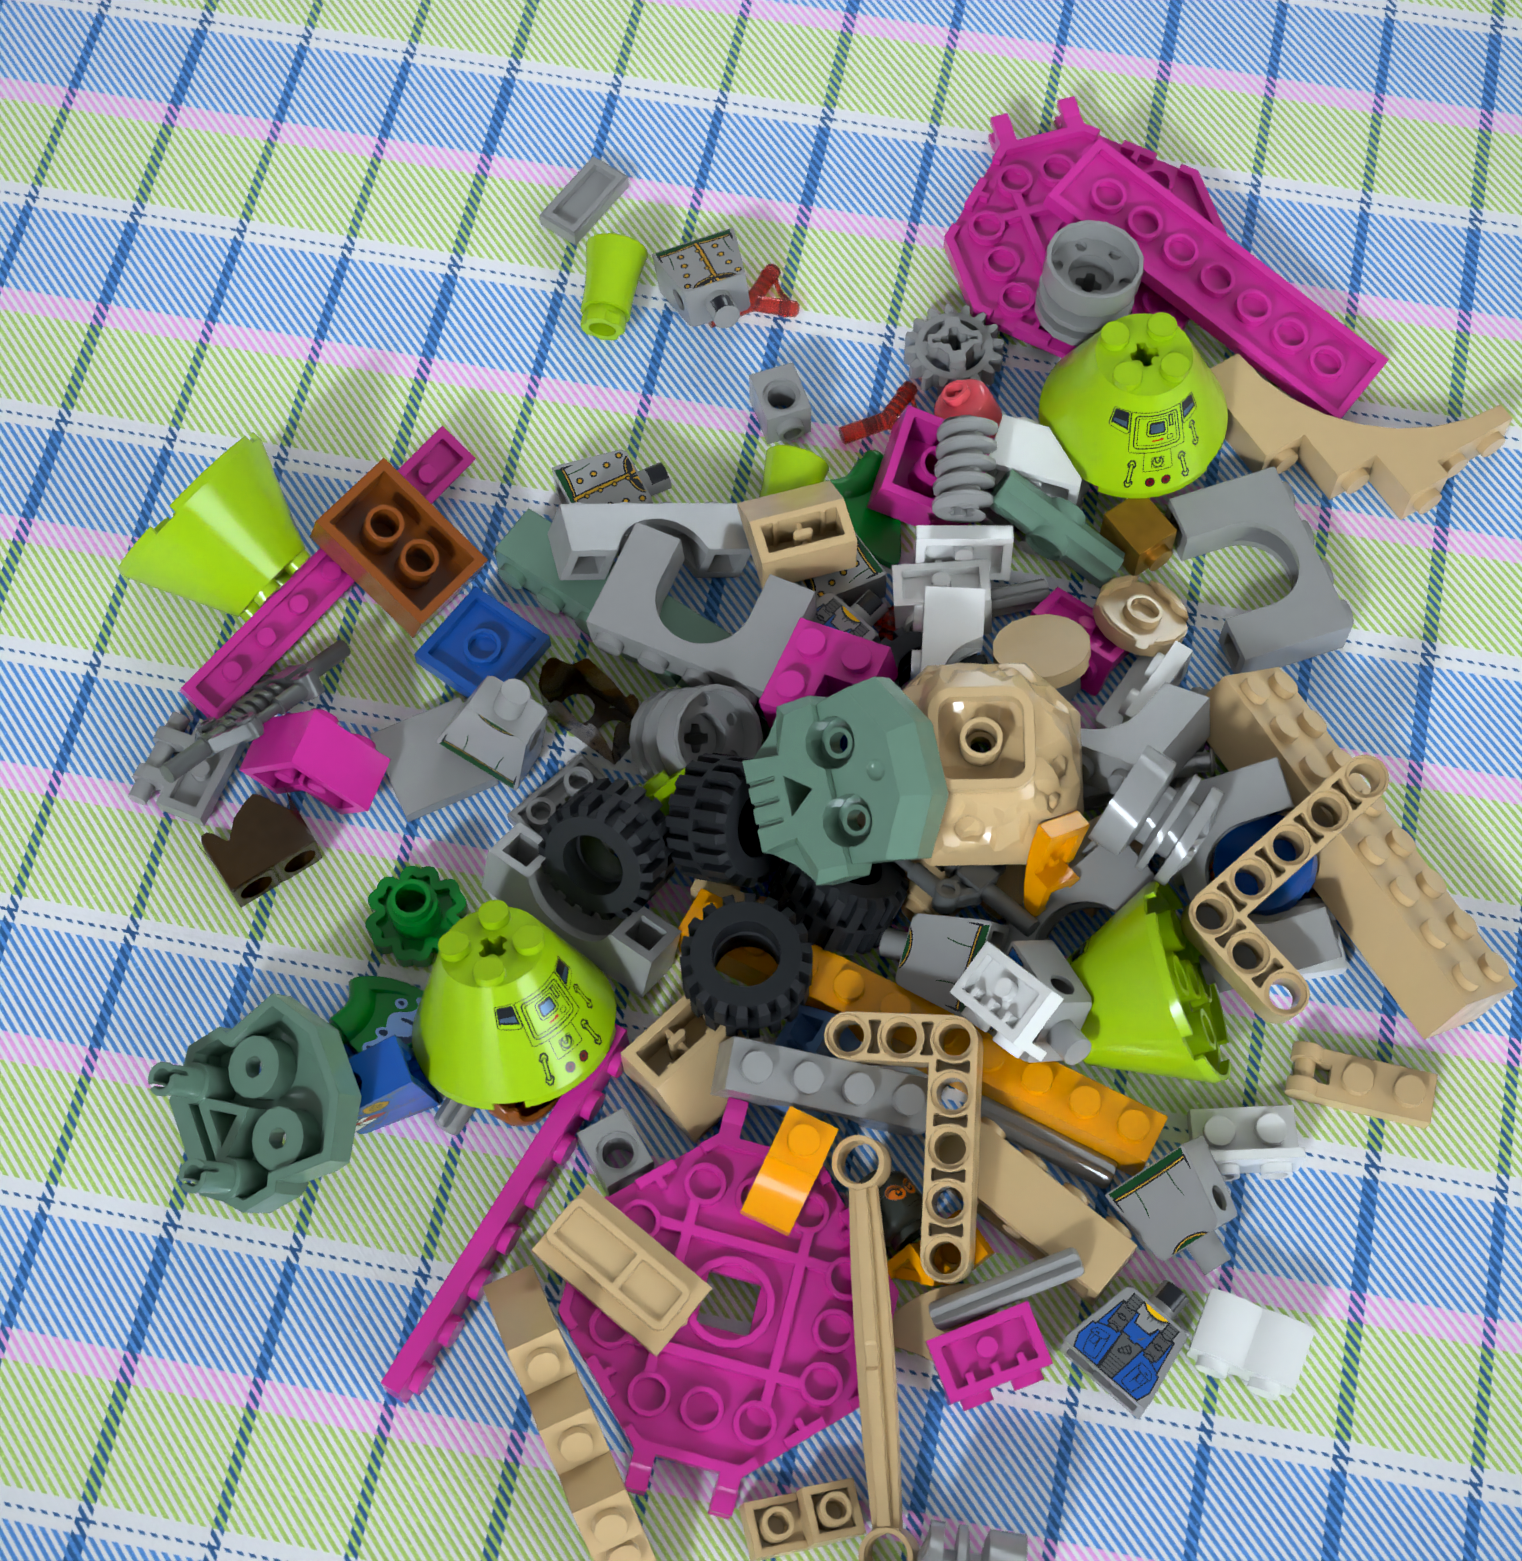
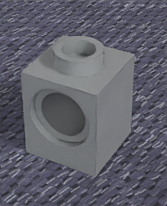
(775, 388)
(609, 1135)

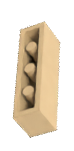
(1041, 1212)

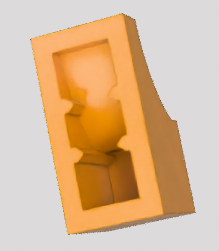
(789, 1170)

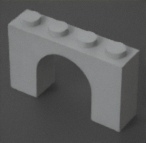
(1261, 514)
(630, 623)
(1170, 722)
(1248, 797)

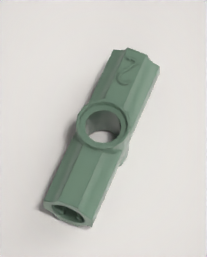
(1056, 529)

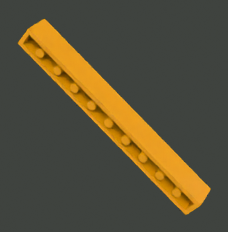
(1037, 1089)

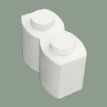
(1250, 1344)

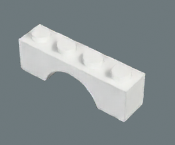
(950, 627)

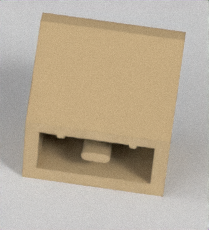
(799, 533)
(677, 1066)

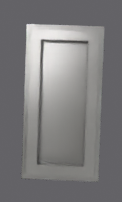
(584, 200)

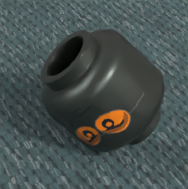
(900, 1209)

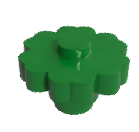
(414, 914)

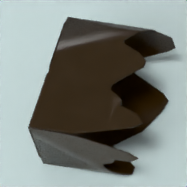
(563, 679)
(263, 848)

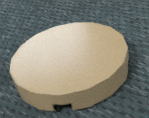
(1140, 615)
(1048, 644)

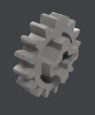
(952, 348)

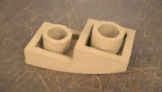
(802, 1520)

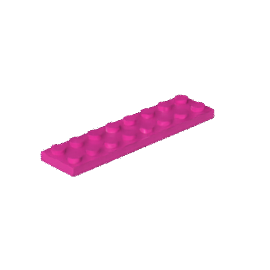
(1221, 283)

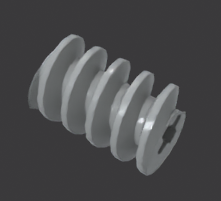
(961, 466)

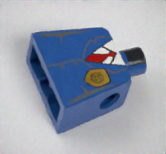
(390, 1085)

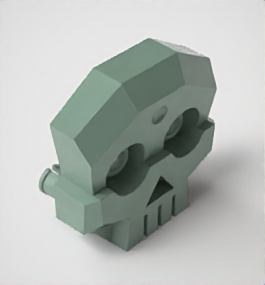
(813, 791)
(237, 1118)

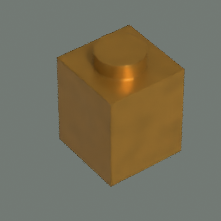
(1140, 533)

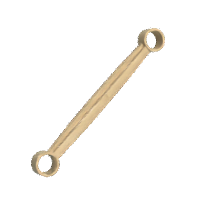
(874, 1349)

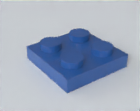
(480, 642)

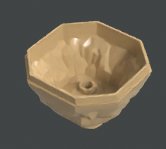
(1024, 777)

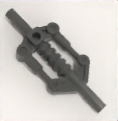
(245, 721)
(969, 887)

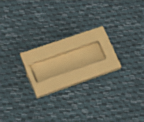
(621, 1270)

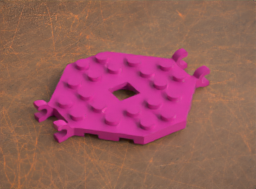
(1005, 228)
(714, 1393)

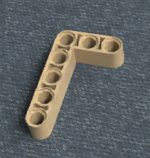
(1270, 873)
(940, 1122)

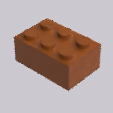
(398, 547)

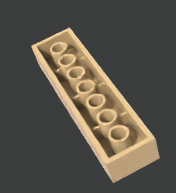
(1369, 872)

